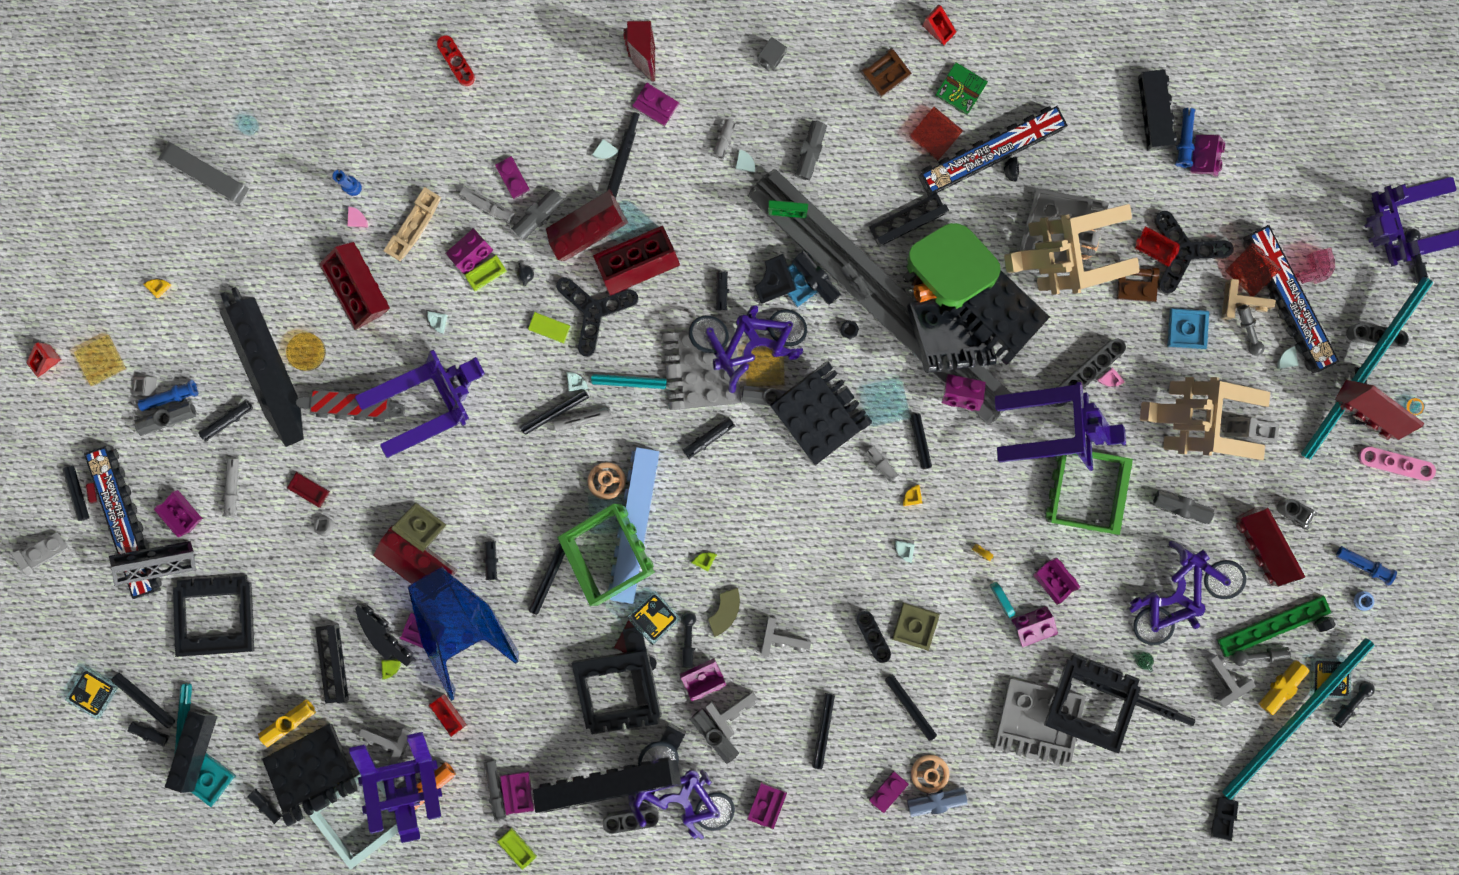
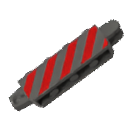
(344, 404)

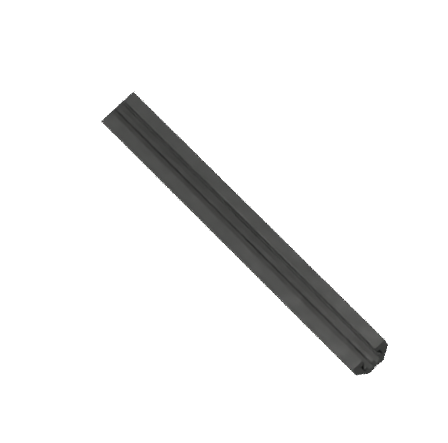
(887, 303)

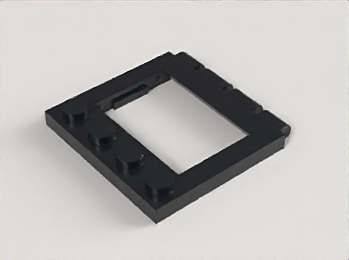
(213, 643)
(615, 664)
(1081, 728)

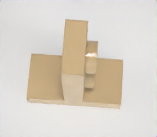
(1232, 301)

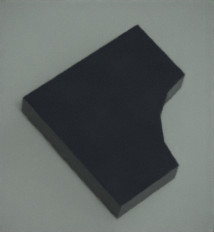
(776, 281)

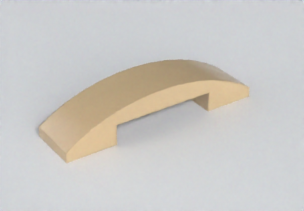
(413, 225)

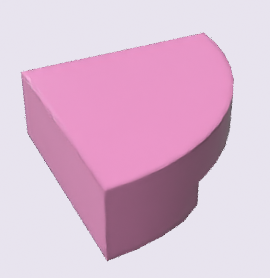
(356, 218)
(1110, 378)

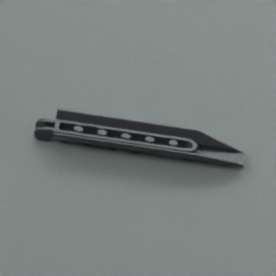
(263, 366)

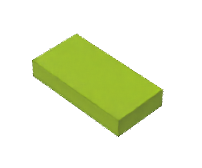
(485, 273)
(549, 327)
(516, 848)

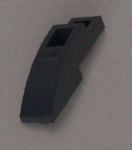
(376, 632)

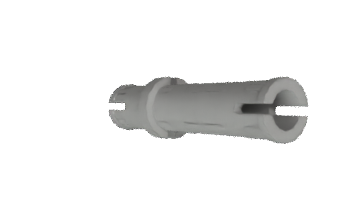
(491, 207)
(560, 425)
(231, 487)

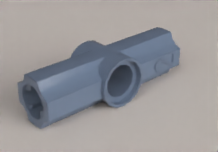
(937, 802)

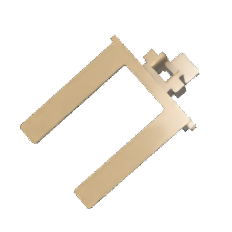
(1043, 256)
(1181, 417)

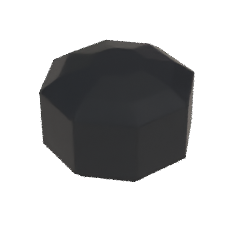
(849, 329)
(1324, 624)

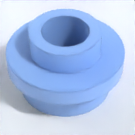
(1369, 600)

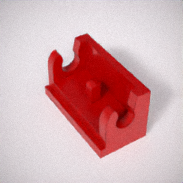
(1157, 246)
(447, 715)

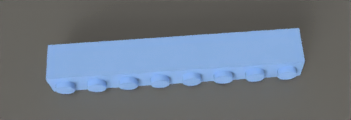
(638, 507)

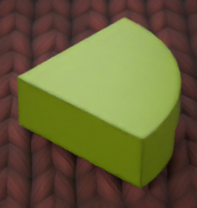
(704, 560)
(389, 668)

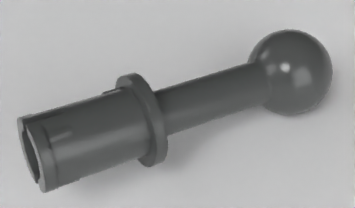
(1247, 321)
(1241, 658)

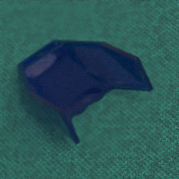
(452, 620)

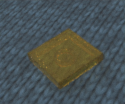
(100, 360)
(765, 369)

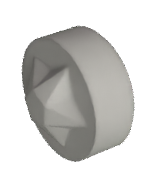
(323, 526)

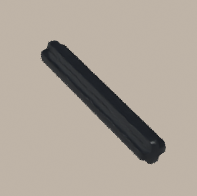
(554, 411)
(547, 580)
(143, 700)
(911, 707)
(823, 730)

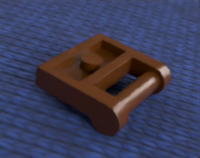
(889, 77)
(1138, 289)

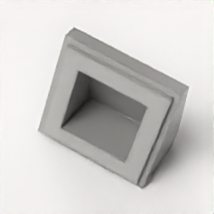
(144, 386)

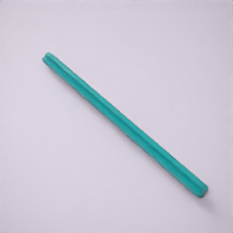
(1370, 363)
(1298, 718)

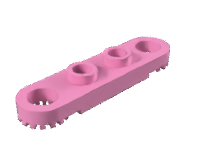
(1397, 463)

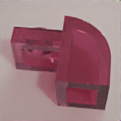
(1321, 267)

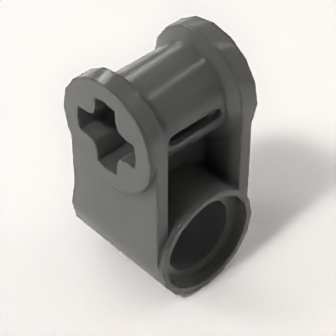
(1299, 513)

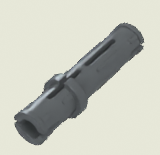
(496, 798)

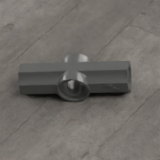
(811, 150)
(537, 214)
(758, 395)
(155, 421)
(1183, 506)
(722, 745)

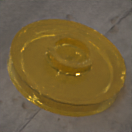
(297, 350)

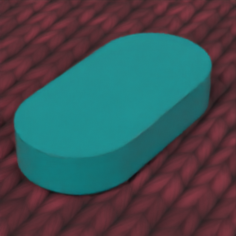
(1002, 599)

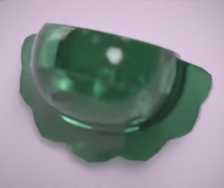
(1144, 661)

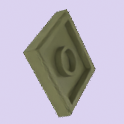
(419, 527)
(915, 626)

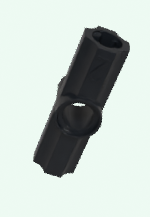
(816, 278)

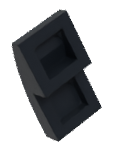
(1224, 819)

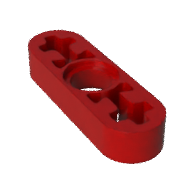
(444, 52)

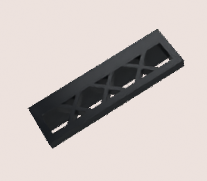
(913, 224)
(152, 559)
(336, 663)

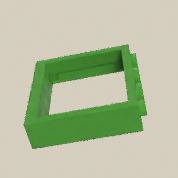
(1119, 496)
(579, 566)

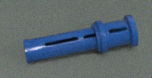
(1185, 146)
(346, 183)
(176, 393)
(1374, 569)

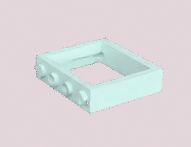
(338, 845)

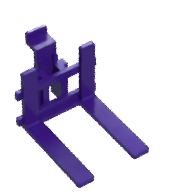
(1388, 226)
(452, 398)
(1087, 420)
(402, 799)

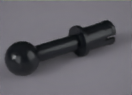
(1418, 267)
(688, 619)
(1366, 689)

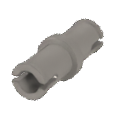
(724, 139)
(881, 464)

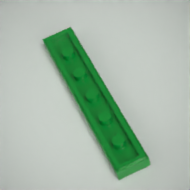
(1274, 625)

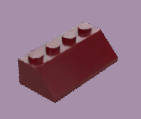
(641, 46)
(585, 226)
(636, 260)
(354, 285)
(1377, 410)
(1269, 546)
(407, 559)

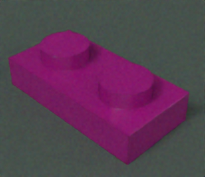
(512, 177)
(888, 791)

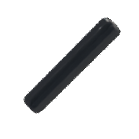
(920, 440)
(75, 493)

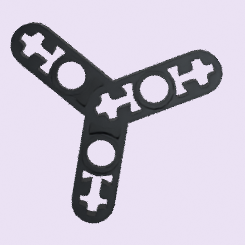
(1193, 250)
(589, 303)

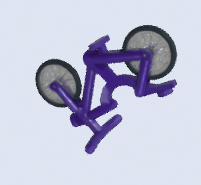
(712, 335)
(1222, 580)
(712, 811)

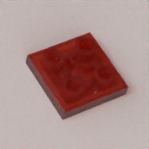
(936, 133)
(1253, 270)

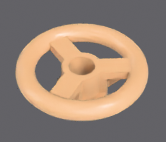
(603, 474)
(933, 780)

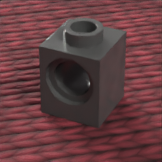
(772, 54)

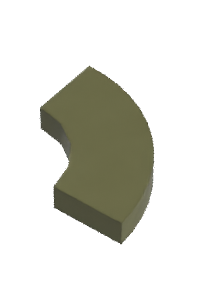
(726, 613)

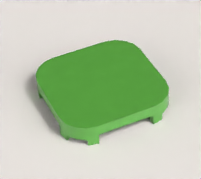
(953, 264)

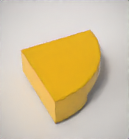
(157, 286)
(913, 496)
(982, 552)

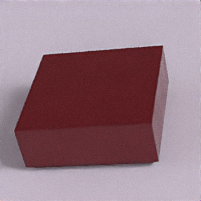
(91, 493)

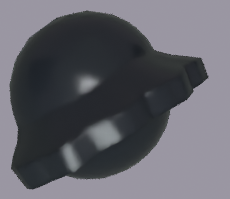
(1012, 169)
(525, 273)

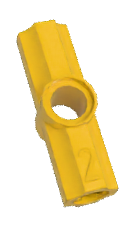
(1284, 687)
(278, 729)

